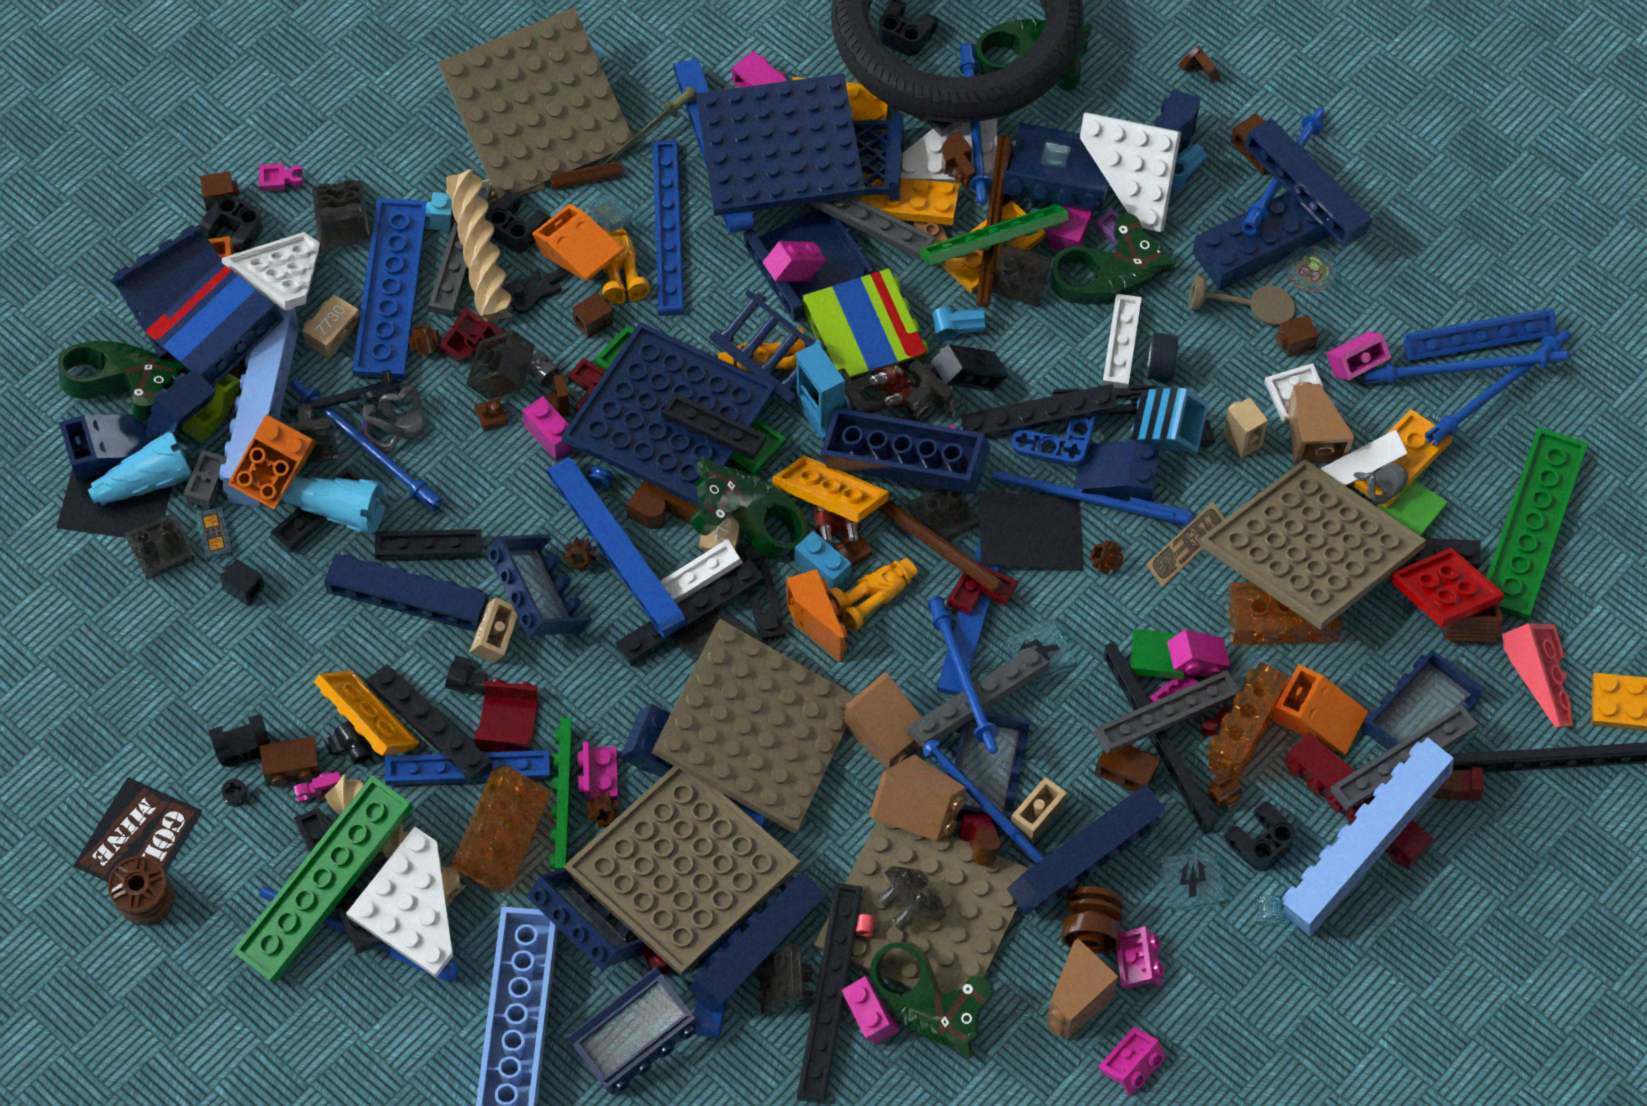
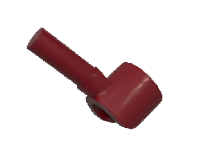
(1210, 726)

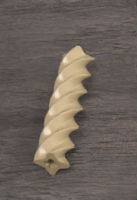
(478, 251)
(342, 795)

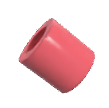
(865, 925)

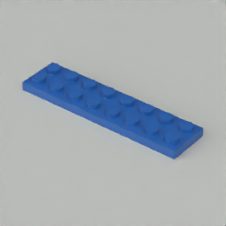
(390, 288)

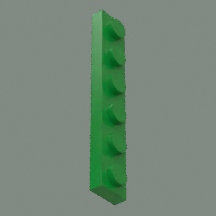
(1001, 232)
(562, 788)

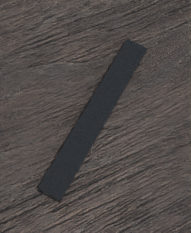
(1161, 741)
(1552, 757)
(828, 995)

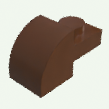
(957, 159)

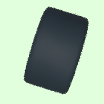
(1162, 357)

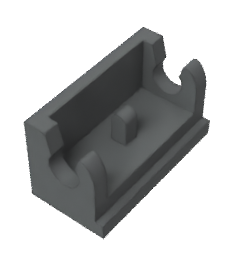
(205, 481)

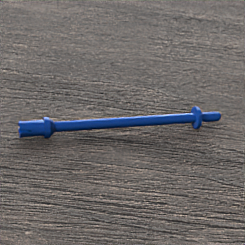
(979, 182)
(1258, 211)
(1391, 373)
(1449, 425)
(417, 489)
(943, 620)

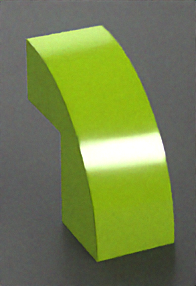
(212, 416)

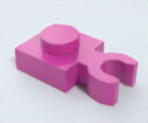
(275, 177)
(318, 788)

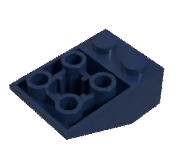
(1180, 114)
(179, 403)
(101, 442)
(642, 740)

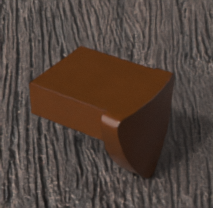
(1198, 58)
(559, 397)
(854, 551)

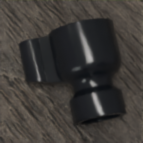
(461, 677)
(348, 739)

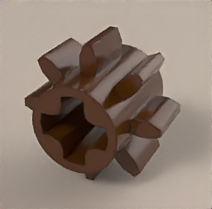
(424, 339)
(1107, 557)
(577, 560)
(1225, 791)
(605, 816)

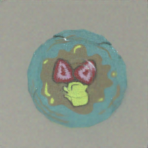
(1311, 269)

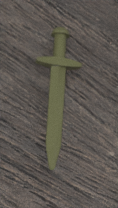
(672, 108)

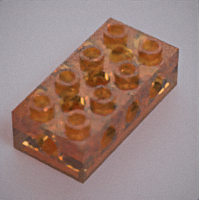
(1262, 619)
(1247, 721)
(501, 828)

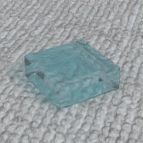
(1055, 155)

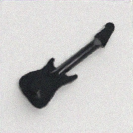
(528, 291)
(381, 388)

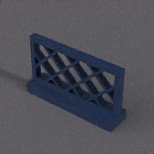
(893, 154)

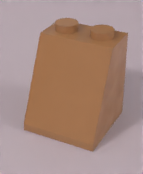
(1316, 426)
(880, 721)
(918, 799)
(1080, 991)

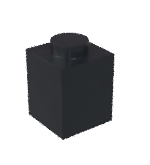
(241, 582)

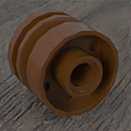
(141, 890)
(1093, 918)

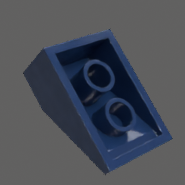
(1119, 470)

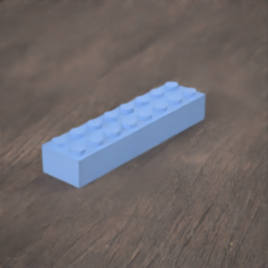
(261, 394)
(1368, 836)
(518, 1009)

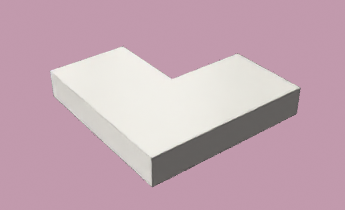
(1282, 384)

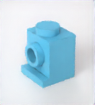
(439, 212)

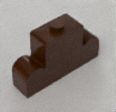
(650, 505)

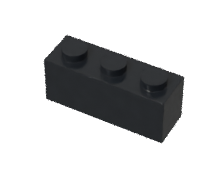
(969, 367)

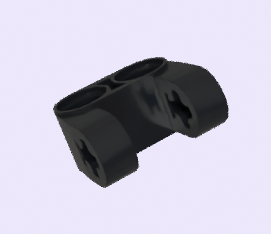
(902, 34)
(235, 220)
(512, 225)
(239, 743)
(1275, 825)

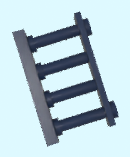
(745, 354)

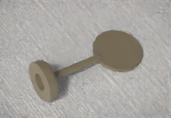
(1268, 303)

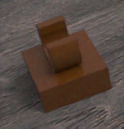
(491, 414)

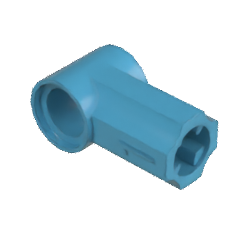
(1187, 164)
(950, 323)

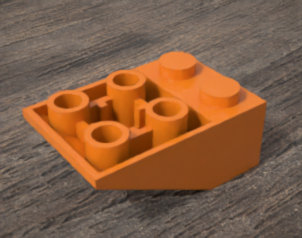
(576, 243)
(271, 462)
(815, 612)
(1321, 708)

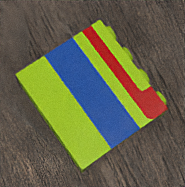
(865, 324)

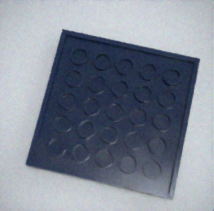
(780, 144)
(624, 411)

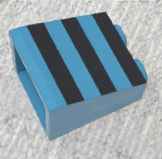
(1170, 419)

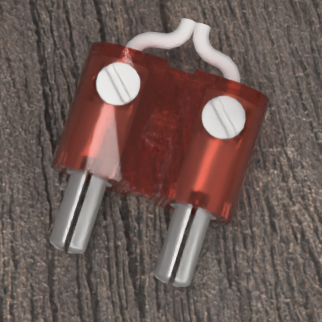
(894, 383)
(828, 523)

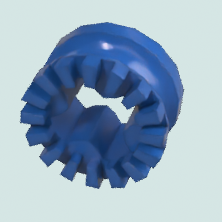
(600, 478)

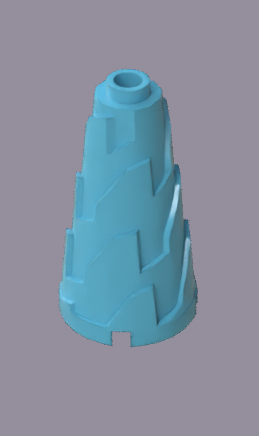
(151, 468)
(340, 500)

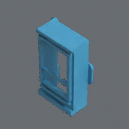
(815, 376)

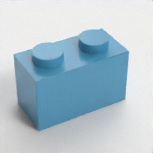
(817, 554)

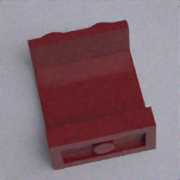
(507, 717)

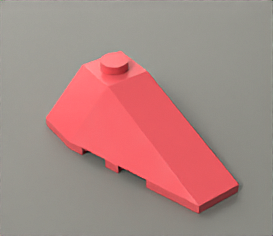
(1536, 657)

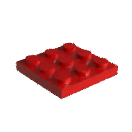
(1446, 587)

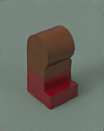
(1462, 785)
(981, 836)

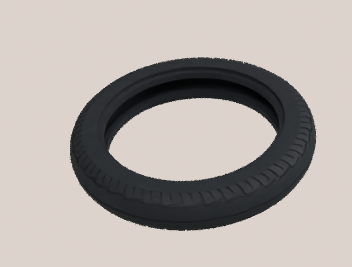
(957, 98)

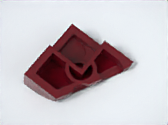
(465, 334)

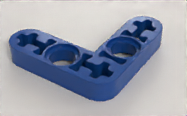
(1069, 443)

